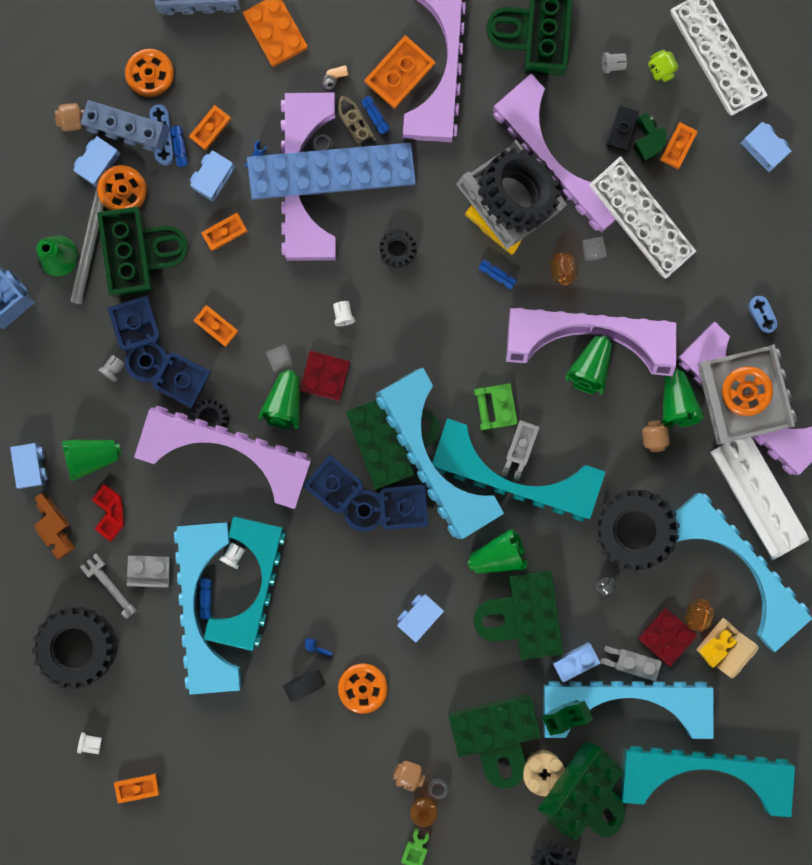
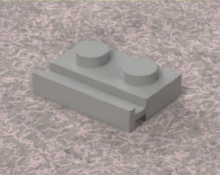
(148, 571)

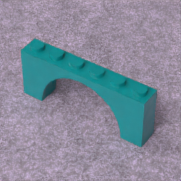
(243, 629)

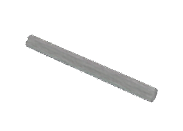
(87, 251)

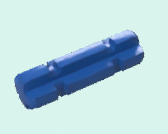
(375, 115)
(179, 146)
(497, 274)
(205, 598)

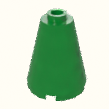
(57, 255)
(592, 366)
(283, 402)
(680, 402)
(89, 455)
(499, 555)

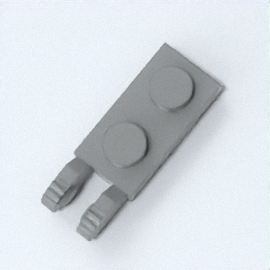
(520, 447)
(633, 663)

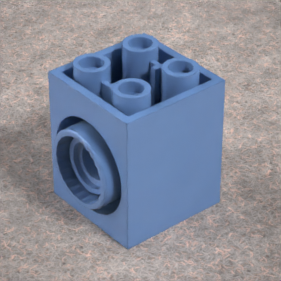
(13, 298)

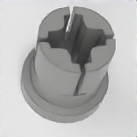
(609, 62)
(112, 368)

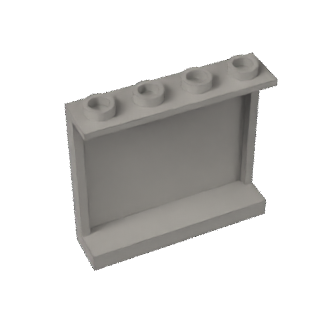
(518, 193)
(731, 426)

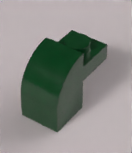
(654, 138)
(567, 716)

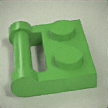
(502, 404)

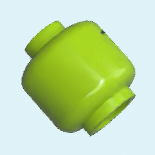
(663, 65)

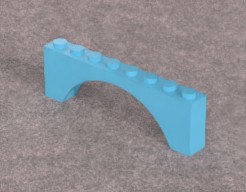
(404, 406)
(780, 611)
(206, 668)
(687, 702)

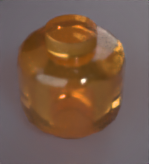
(563, 268)
(699, 615)
(423, 812)

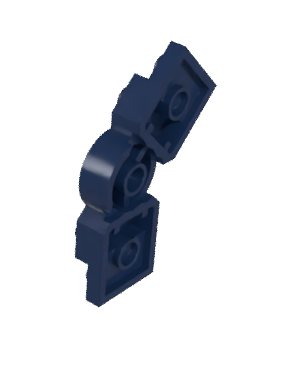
(139, 336)
(345, 494)

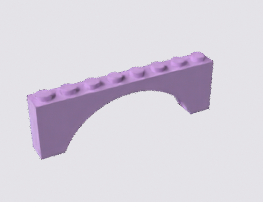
(436, 115)
(521, 115)
(303, 117)
(649, 339)
(169, 431)
(787, 445)

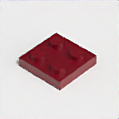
(324, 376)
(667, 637)

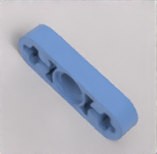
(166, 120)

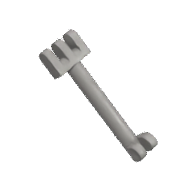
(128, 609)

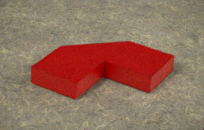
(114, 519)

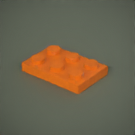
(275, 31)
(399, 72)

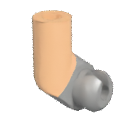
(332, 76)

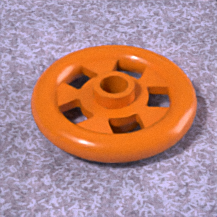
(160, 85)
(128, 173)
(739, 375)
(353, 703)

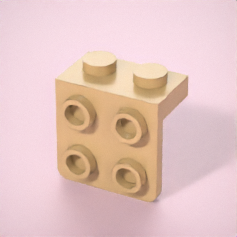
(738, 654)

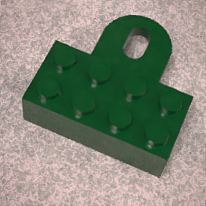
(540, 32)
(133, 252)
(379, 444)
(528, 616)
(495, 733)
(584, 793)

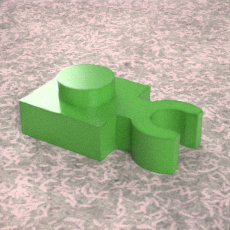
(415, 852)

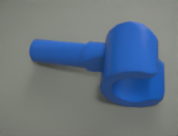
(257, 152)
(310, 645)

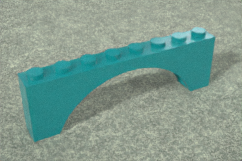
(572, 495)
(649, 769)

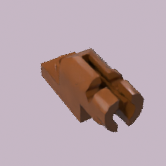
(52, 526)

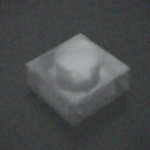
(594, 249)
(279, 357)

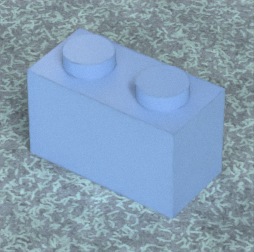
(766, 146)
(96, 160)
(212, 175)
(29, 465)
(419, 617)
(575, 662)

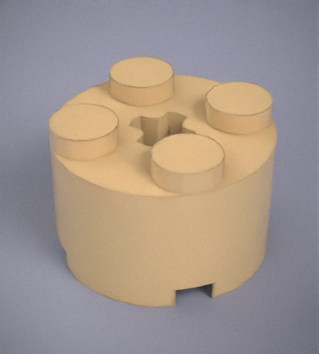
(535, 764)

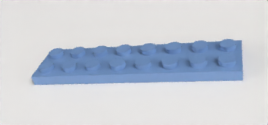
(330, 171)

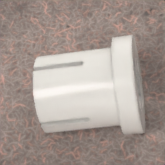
(343, 314)
(232, 555)
(89, 744)

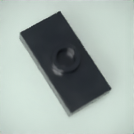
(622, 128)

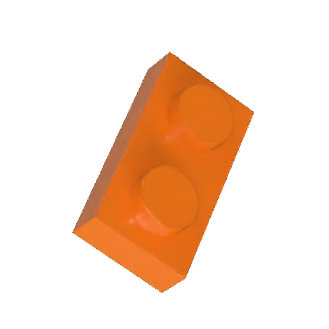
(210, 127)
(678, 145)
(224, 232)
(216, 326)
(136, 788)

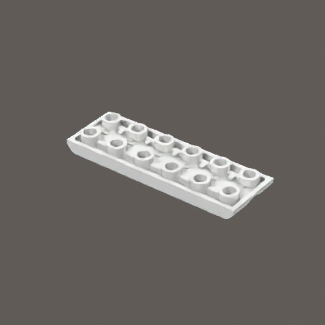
(718, 54)
(642, 217)
(760, 496)

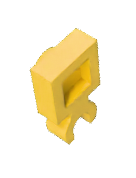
(715, 649)

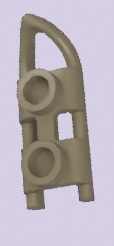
(352, 118)

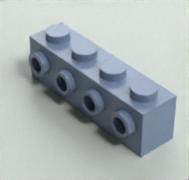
(168, 7)
(124, 125)

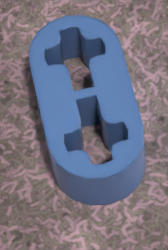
(758, 317)

